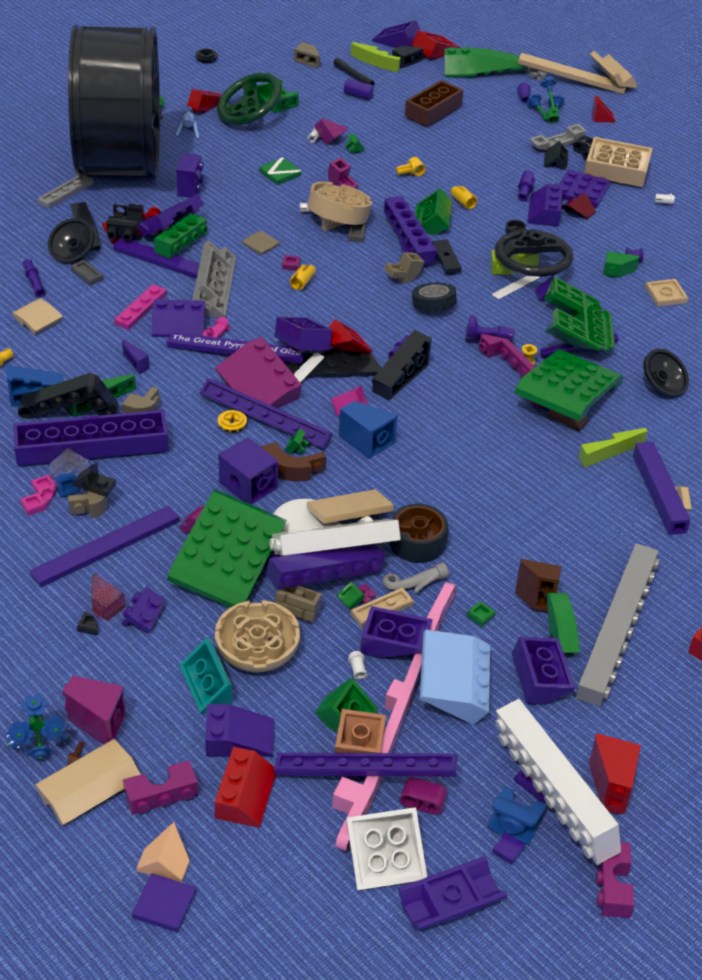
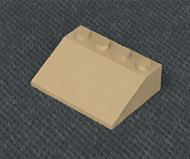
(618, 161)

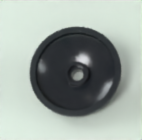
(66, 236)
(666, 372)

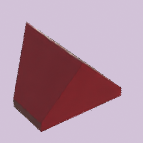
(581, 205)

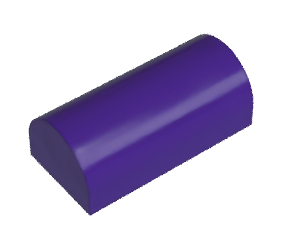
(358, 89)

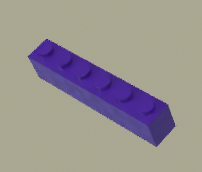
(324, 565)

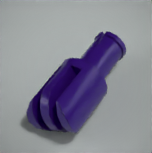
(525, 185)

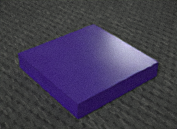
(164, 902)

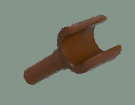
(75, 755)

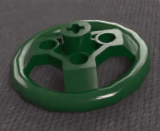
(249, 107)

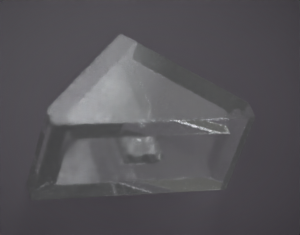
(68, 462)

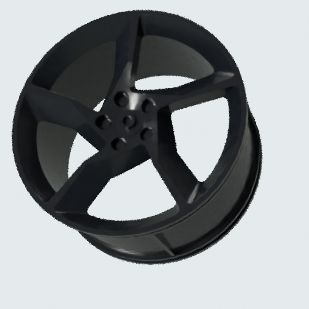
(114, 100)

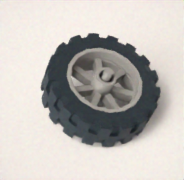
(434, 296)

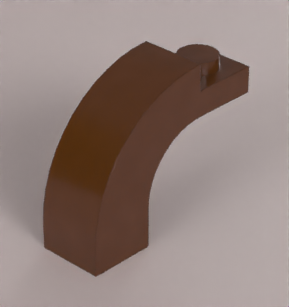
(296, 468)

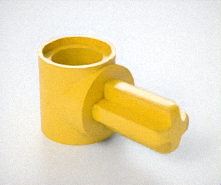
(413, 166)

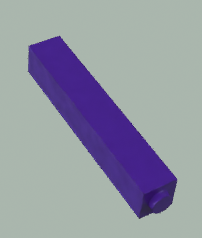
(661, 488)

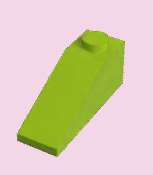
(526, 259)

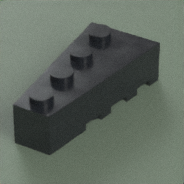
(403, 365)

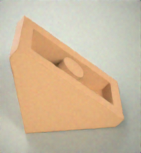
(165, 856)

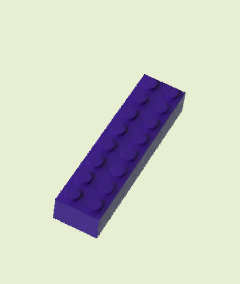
(91, 436)

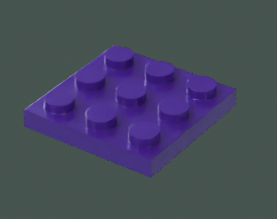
(577, 183)

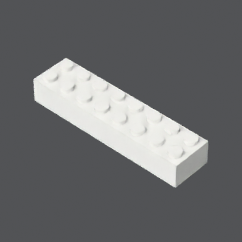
(559, 782)

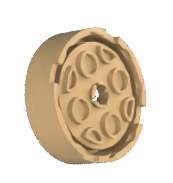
(339, 203)

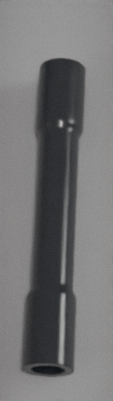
(344, 66)

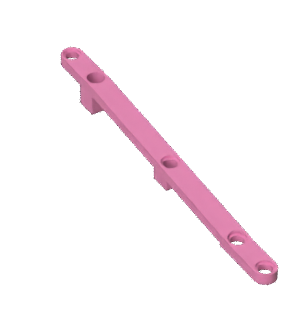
(357, 798)

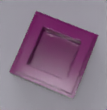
(291, 262)

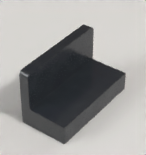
(558, 154)

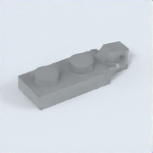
(535, 73)

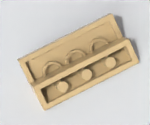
(614, 70)
(87, 781)

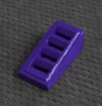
(135, 356)

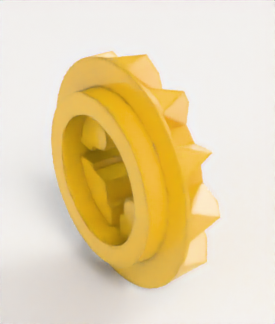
(226, 417)

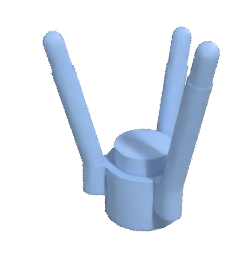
(188, 121)

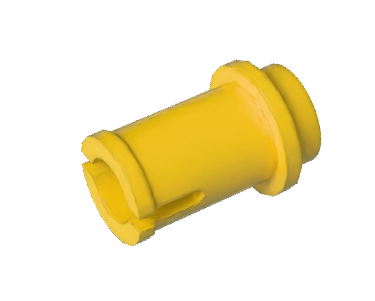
(6, 355)

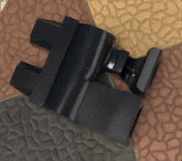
(125, 223)

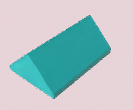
(206, 676)

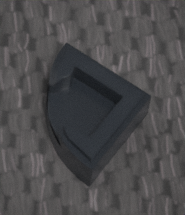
(88, 624)

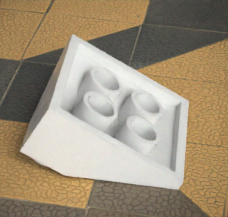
(386, 848)

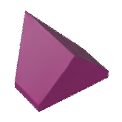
(345, 398)

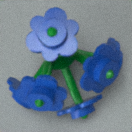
(49, 728)

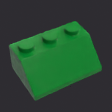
(434, 212)

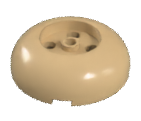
(245, 634)

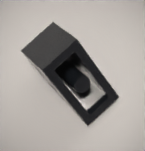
(408, 54)

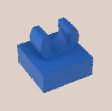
(64, 484)

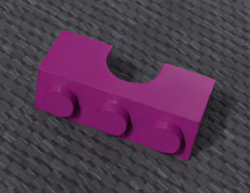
(143, 795)
(615, 897)

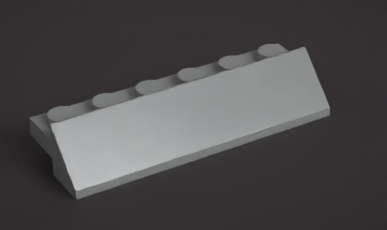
(214, 279)

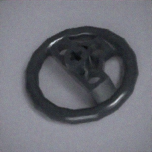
(532, 242)

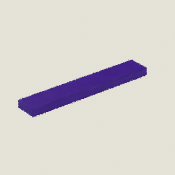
(147, 254)

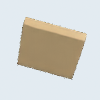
(666, 292)

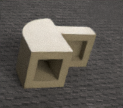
(407, 269)
(136, 403)
(88, 503)

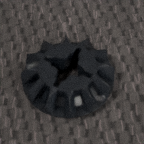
(206, 55)

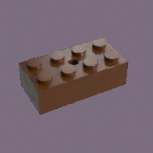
(433, 102)

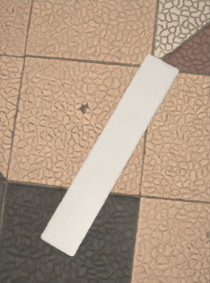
(514, 286)
(308, 366)

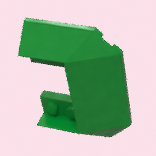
(588, 325)

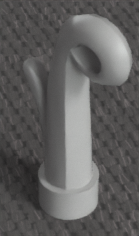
(420, 580)

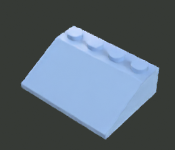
(456, 674)

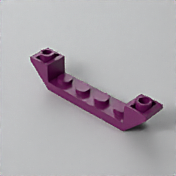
(495, 345)

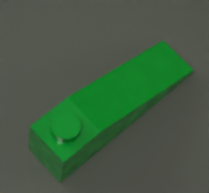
(118, 387)

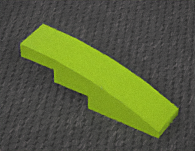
(375, 57)

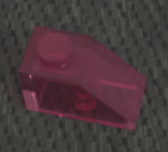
(106, 599)

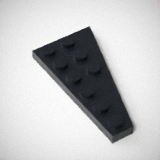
(340, 364)

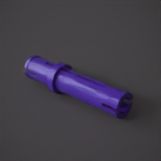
(32, 274)

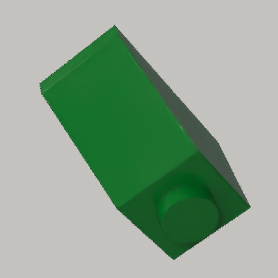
(619, 264)

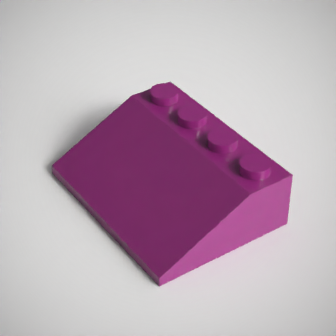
(260, 374)

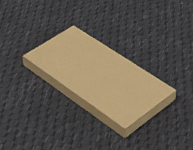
(350, 506)

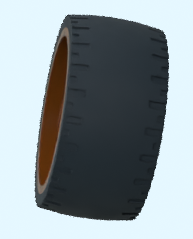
(421, 533)

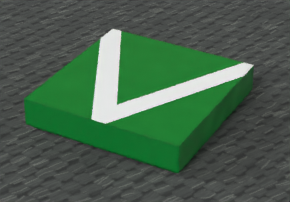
(280, 171)

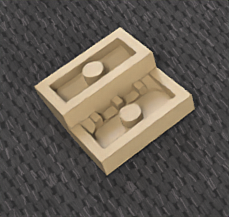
(37, 316)

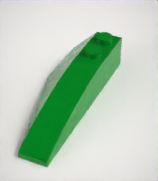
(470, 61)

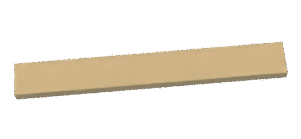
(570, 72)

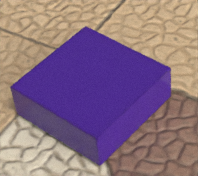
(508, 848)

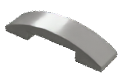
(571, 135)

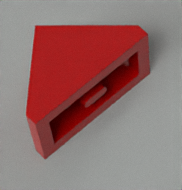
(601, 112)

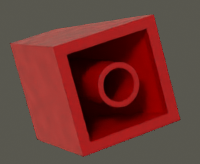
(613, 771)

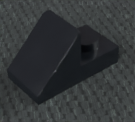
(92, 481)

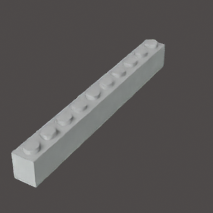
(617, 626)

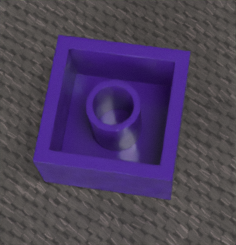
(189, 175)

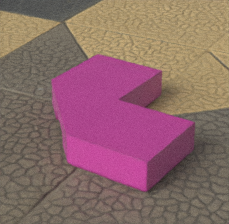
(38, 502)

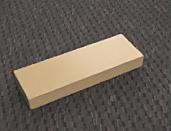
(395, 601)

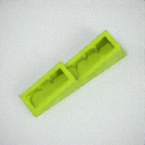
(620, 442)

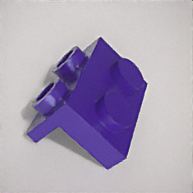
(144, 609)

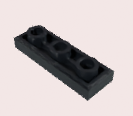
(447, 257)

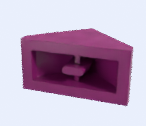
(329, 130)

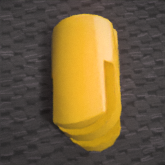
(464, 197)
(302, 276)

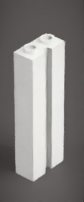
(335, 537)

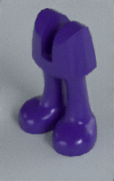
(474, 331)

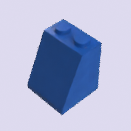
(367, 428)

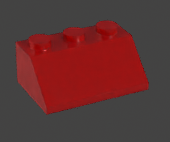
(244, 788)

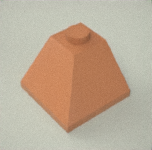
(360, 732)

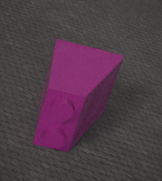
(95, 707)

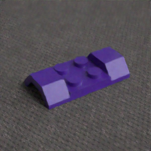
(450, 894)

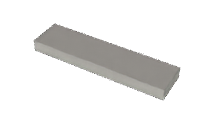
(65, 191)

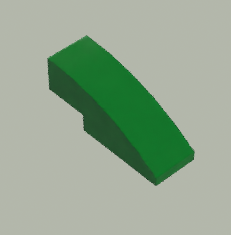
(563, 622)

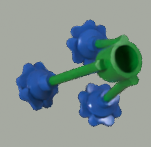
(555, 101)

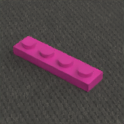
(139, 307)

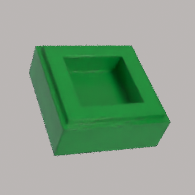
(350, 596)
(481, 613)

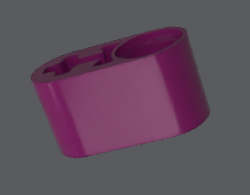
(423, 795)

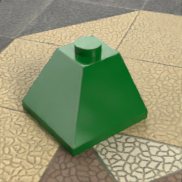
(348, 697)

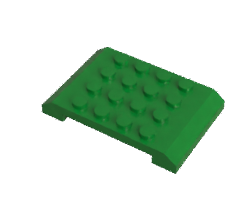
(567, 384)
(226, 550)

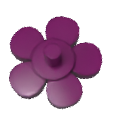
(367, 592)

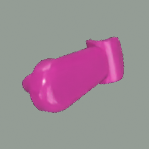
(218, 329)

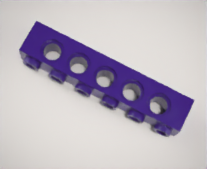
(409, 229)

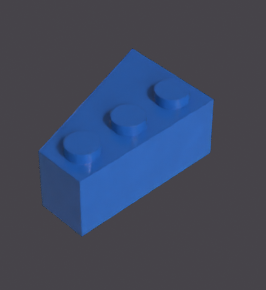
(27, 380)

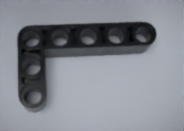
(67, 393)

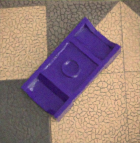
(164, 218)

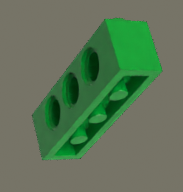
(180, 235)

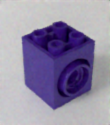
(248, 471)

